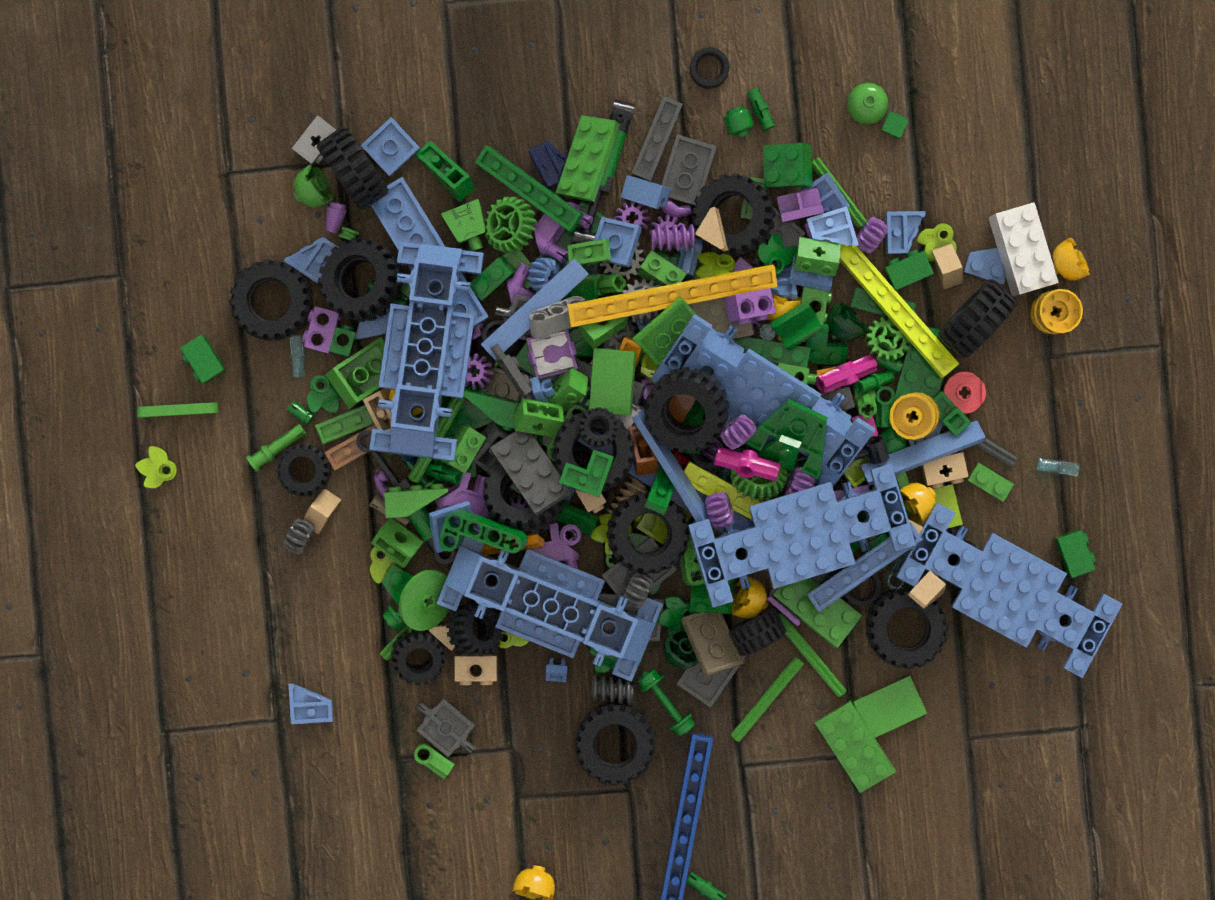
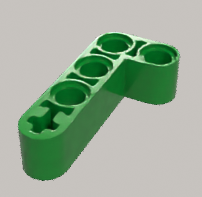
(485, 535)

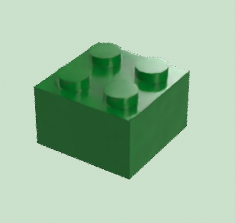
(787, 166)

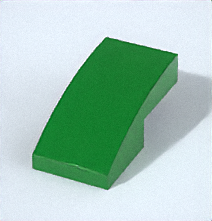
(950, 415)

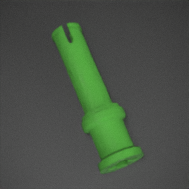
(269, 452)

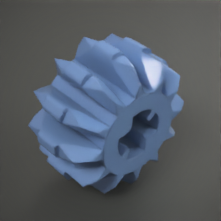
(542, 272)

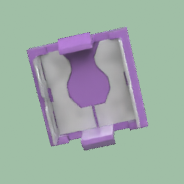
(552, 354)

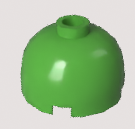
(867, 103)
(312, 188)

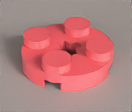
(973, 384)

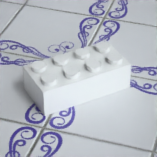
(1023, 249)

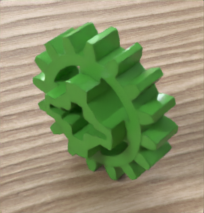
(883, 346)

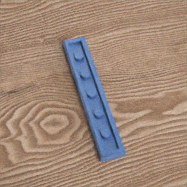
(549, 294)
(928, 450)
(672, 470)
(857, 573)

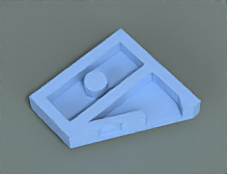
(833, 227)

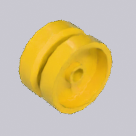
(905, 424)

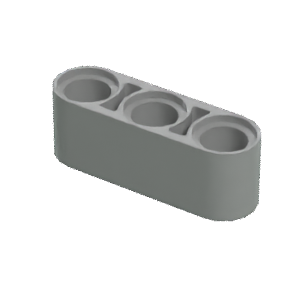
(551, 318)

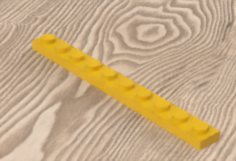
(663, 296)

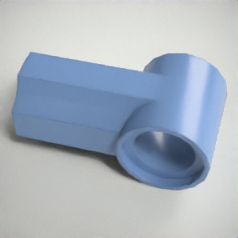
(688, 259)

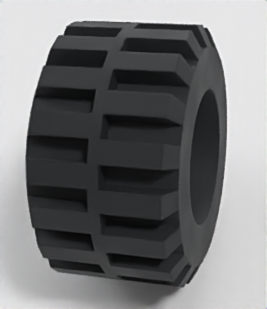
(286, 476)
(757, 632)
(462, 635)
(421, 672)

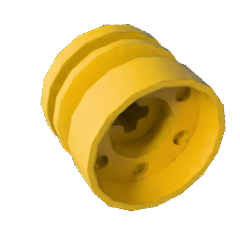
(1064, 320)

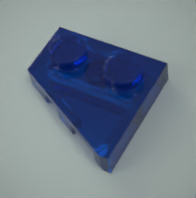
(548, 162)

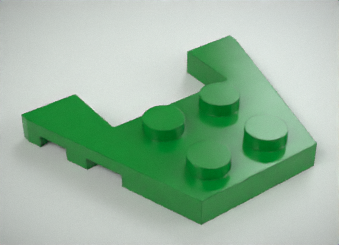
(799, 424)

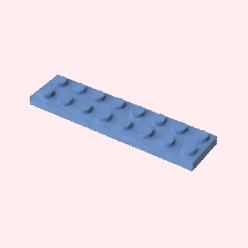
(409, 224)

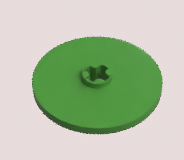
(412, 605)

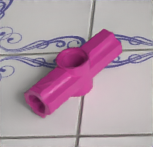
(846, 374)
(747, 463)

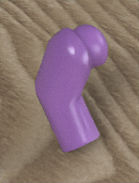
(674, 211)
(381, 485)

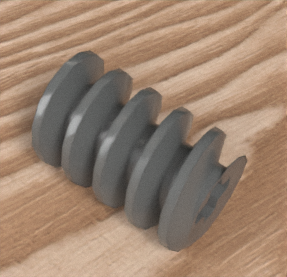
(612, 690)

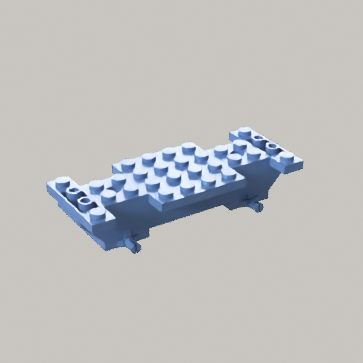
(426, 351)
(760, 388)
(801, 535)
(1010, 590)
(550, 605)

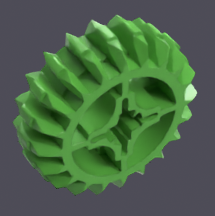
(516, 223)
(759, 487)

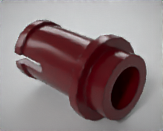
(681, 458)

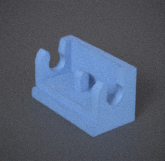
(645, 192)

